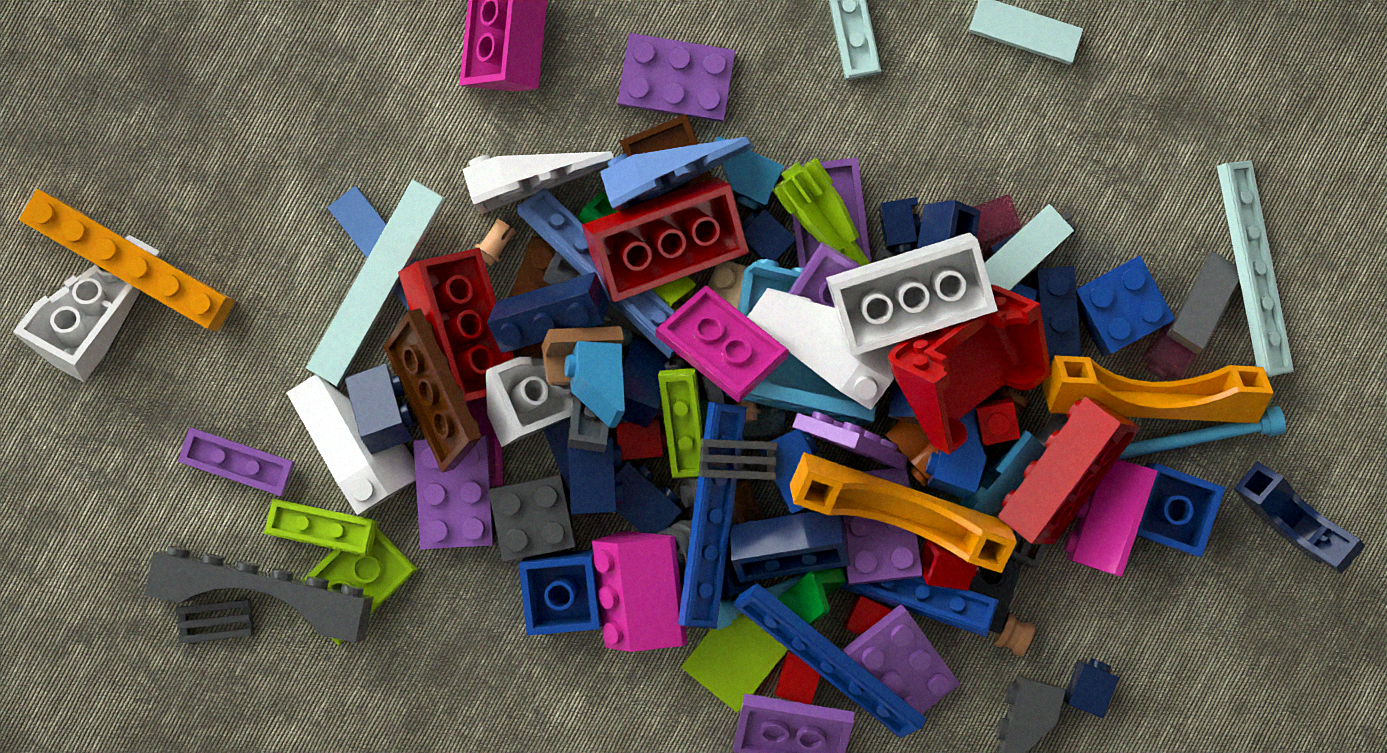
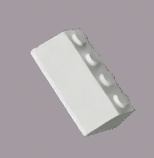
(912, 293)

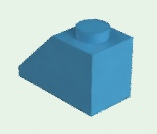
(751, 178)
(598, 379)

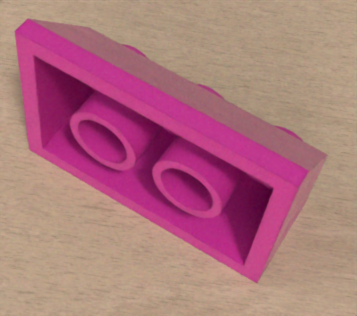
(503, 44)
(1111, 519)
(639, 591)

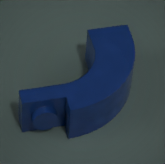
(1297, 521)

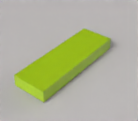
(682, 420)
(321, 527)

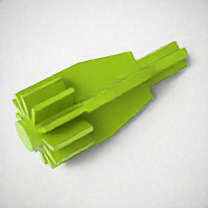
(819, 208)

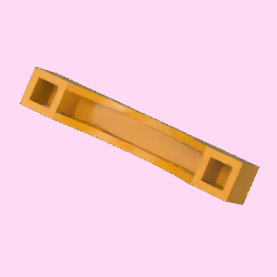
(127, 260)
(1222, 395)
(846, 491)

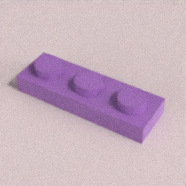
(236, 461)

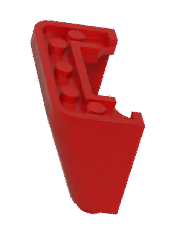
(966, 362)

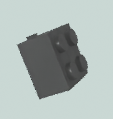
(533, 517)

